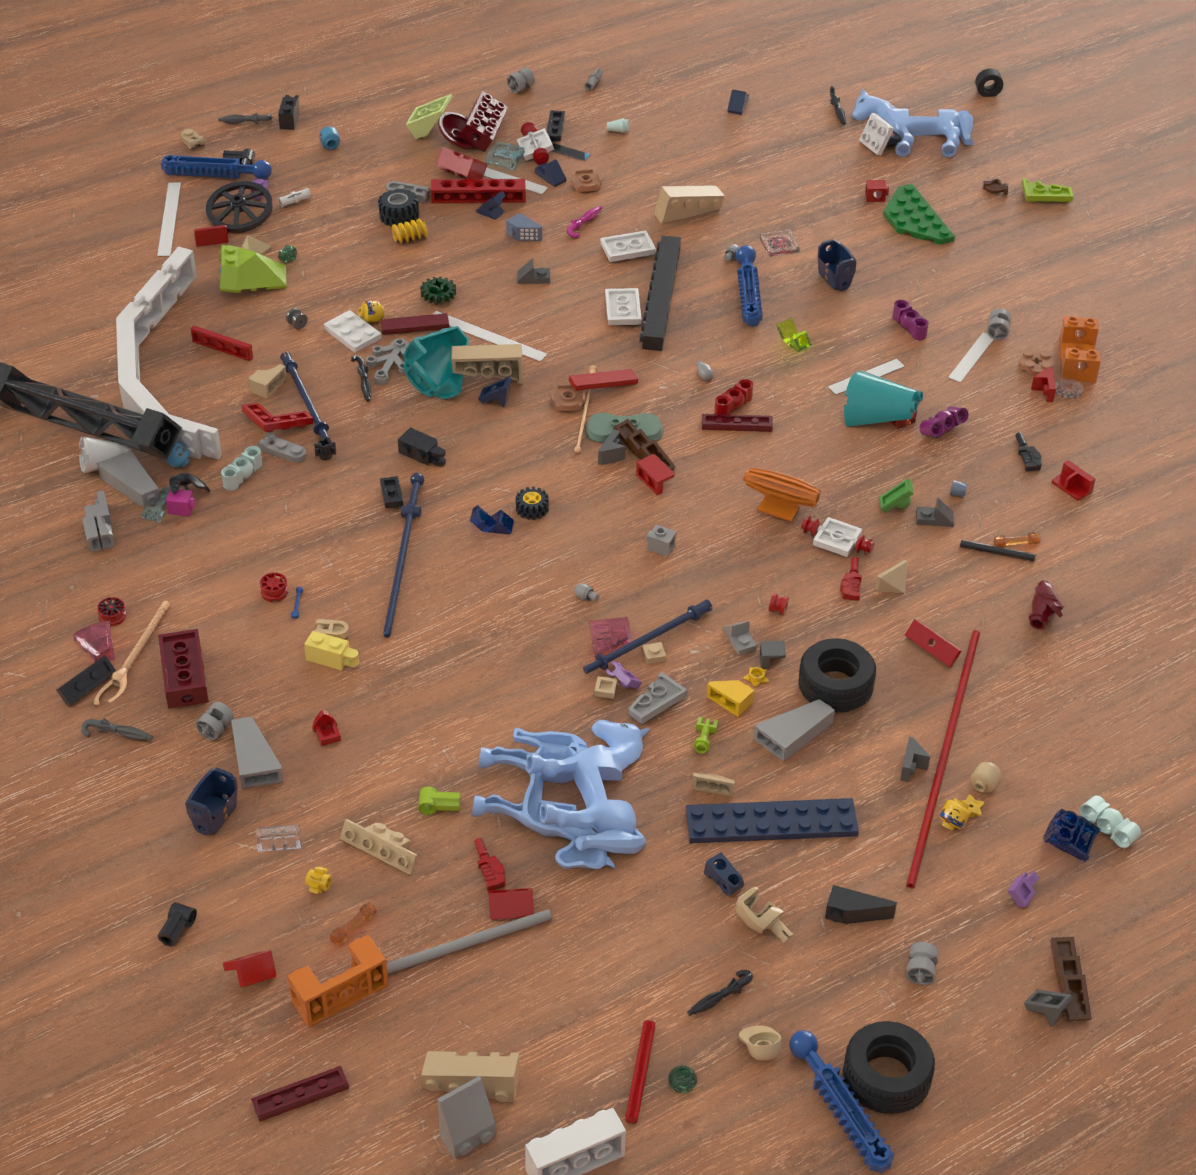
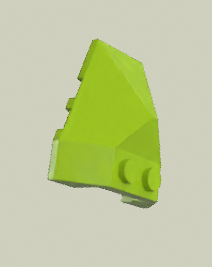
(249, 270)

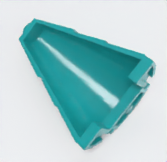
(430, 363)

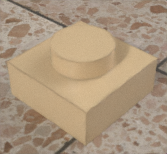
(654, 653)
(605, 687)

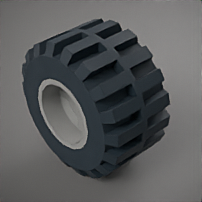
(398, 207)

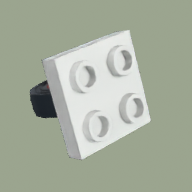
(878, 134)

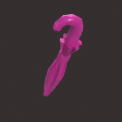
(589, 215)

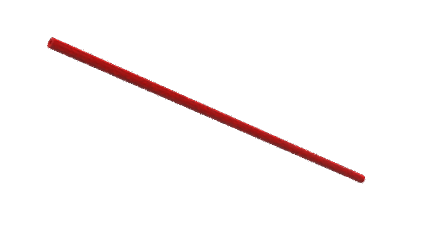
(942, 761)

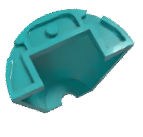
(878, 400)

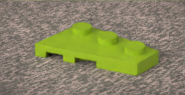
(1041, 192)

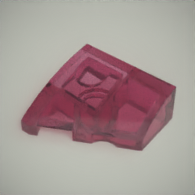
(609, 634)
(96, 640)

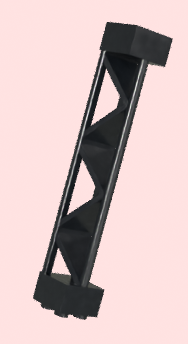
(148, 432)

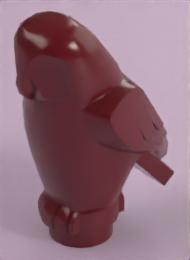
(1045, 604)

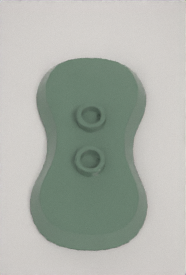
(602, 424)

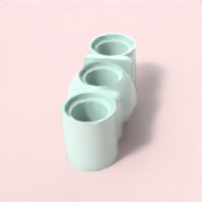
(241, 468)
(1110, 821)

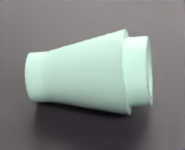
(620, 125)

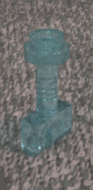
(156, 512)

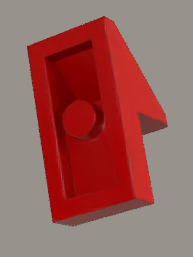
(1045, 382)

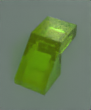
(791, 336)

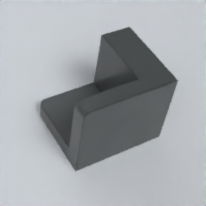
(769, 650)

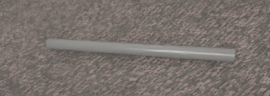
(468, 941)

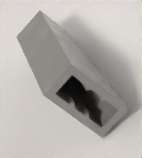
(129, 478)
(794, 729)
(254, 756)

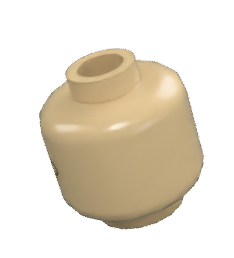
(986, 776)

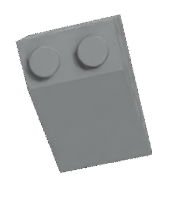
(465, 1118)

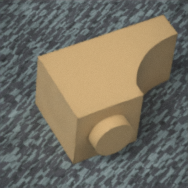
(266, 382)

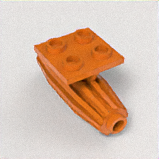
(782, 492)

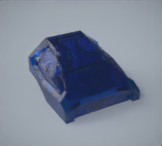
(1071, 834)

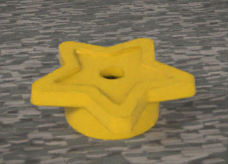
(756, 671)
(975, 810)

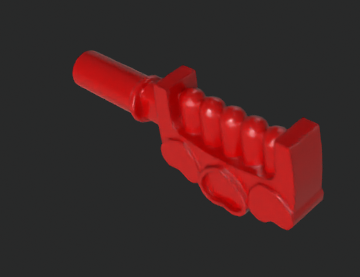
(851, 582)
(491, 867)

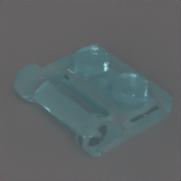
(504, 151)

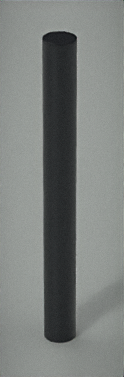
(997, 550)

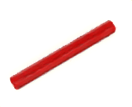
(640, 1072)

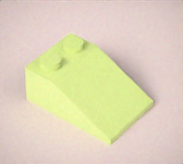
(426, 116)

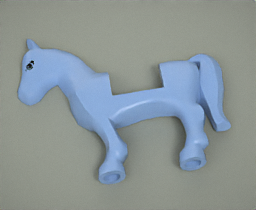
(946, 122)
(550, 745)
(610, 818)

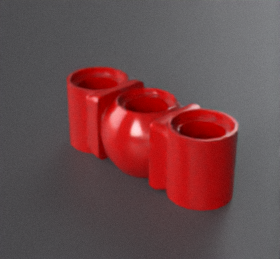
(734, 397)

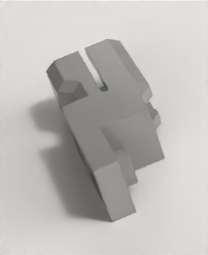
(96, 519)

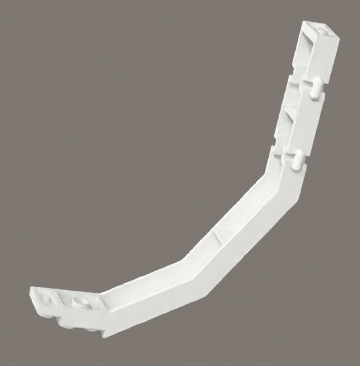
(134, 326)

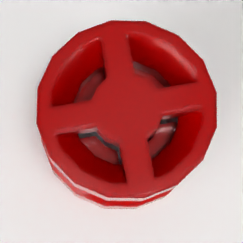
(778, 604)

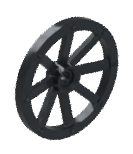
(238, 204)

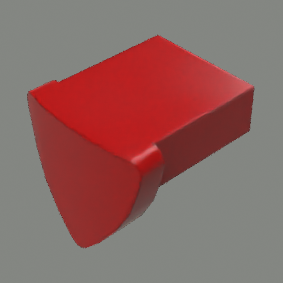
(326, 728)

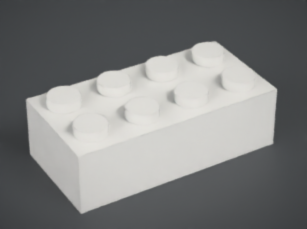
(577, 1147)

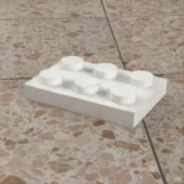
(627, 246)
(623, 306)
(352, 331)

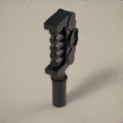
(1029, 454)

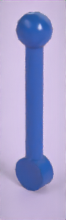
(295, 614)

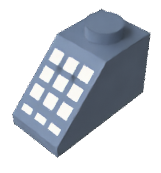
(523, 228)

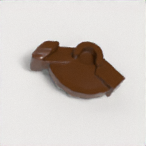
(995, 186)

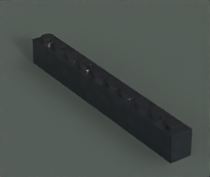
(660, 293)

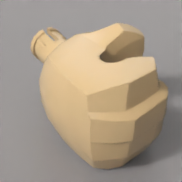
(766, 919)

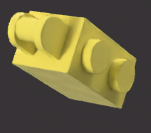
(330, 651)

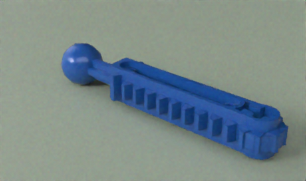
(213, 167)
(749, 286)
(846, 1108)

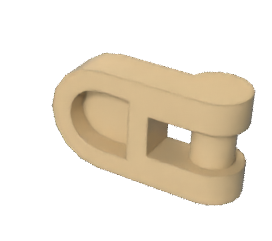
(191, 138)
(335, 628)

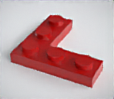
(269, 423)

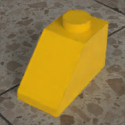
(731, 695)

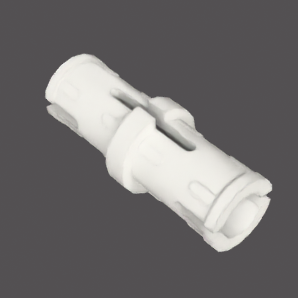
(294, 197)

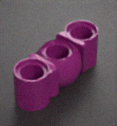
(910, 320)
(944, 421)

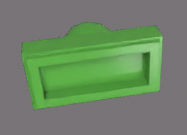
(897, 496)

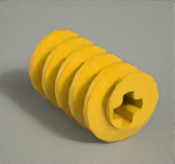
(409, 230)

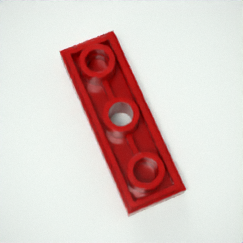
(925, 636)

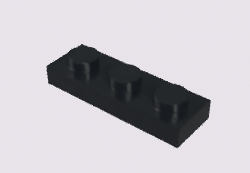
(555, 125)
(86, 680)

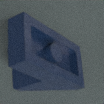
(737, 102)
(551, 173)
(491, 207)
(497, 390)

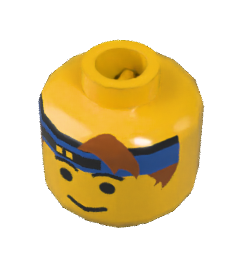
(371, 311)
(954, 814)

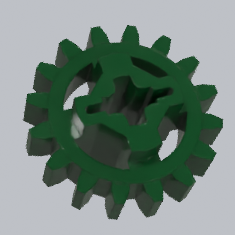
(438, 290)

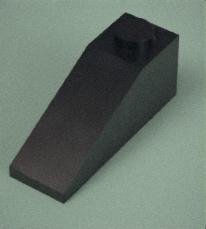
(855, 907)

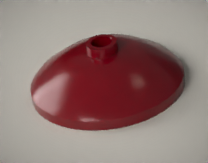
(450, 126)

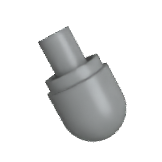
(730, 253)
(704, 371)
(585, 592)

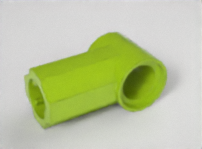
(431, 800)

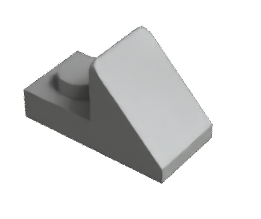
(740, 637)

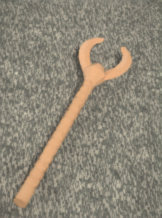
(119, 677)

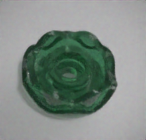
(287, 254)
(682, 1085)

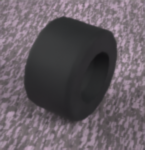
(987, 75)

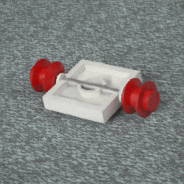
(535, 143)
(837, 536)

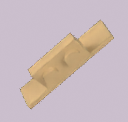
(381, 843)

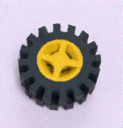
(532, 503)

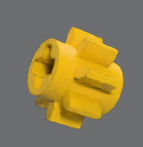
(318, 880)

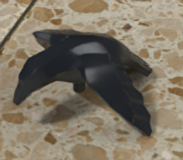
(183, 480)

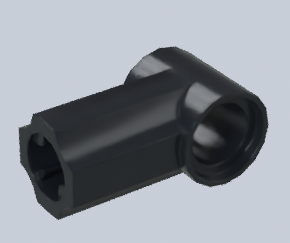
(246, 156)
(178, 919)

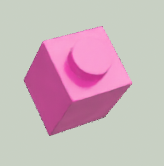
(181, 502)

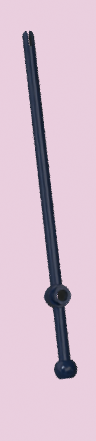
(409, 511)

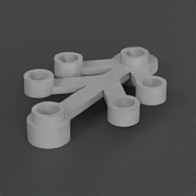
(397, 347)

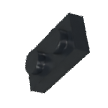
(391, 492)

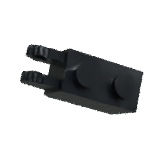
(289, 112)
(421, 448)

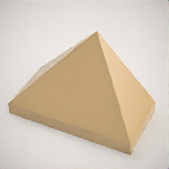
(256, 245)
(893, 579)
(713, 784)

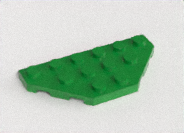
(912, 214)

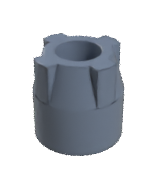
(958, 488)

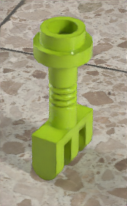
(702, 744)

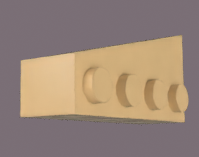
(686, 201)
(489, 361)
(449, 1071)

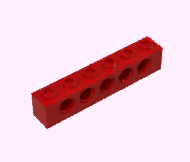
(477, 190)

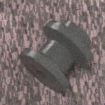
(296, 318)

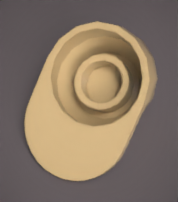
(761, 1042)

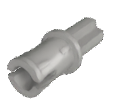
(593, 79)

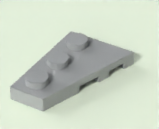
(658, 697)

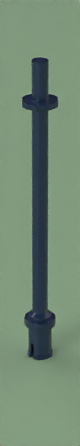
(320, 427)
(693, 612)

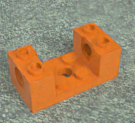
(1077, 349)
(363, 979)

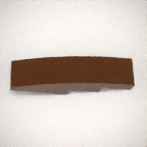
(640, 444)
(1070, 977)

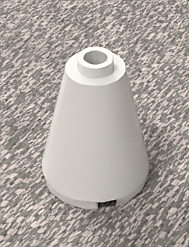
(96, 451)

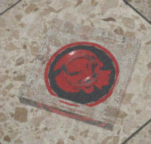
(779, 243)

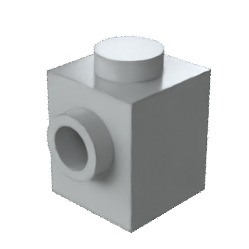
(661, 540)

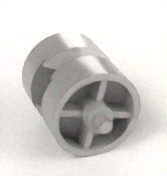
(519, 80)
(999, 324)
(214, 721)
(922, 963)

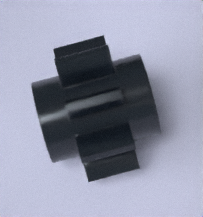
(325, 449)

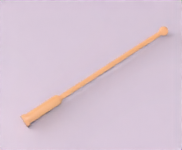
(592, 369)

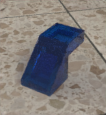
(497, 523)

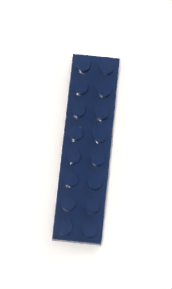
(771, 820)

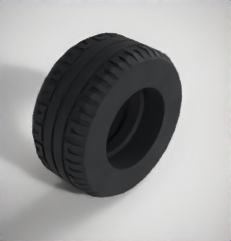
(843, 657)
(882, 1092)

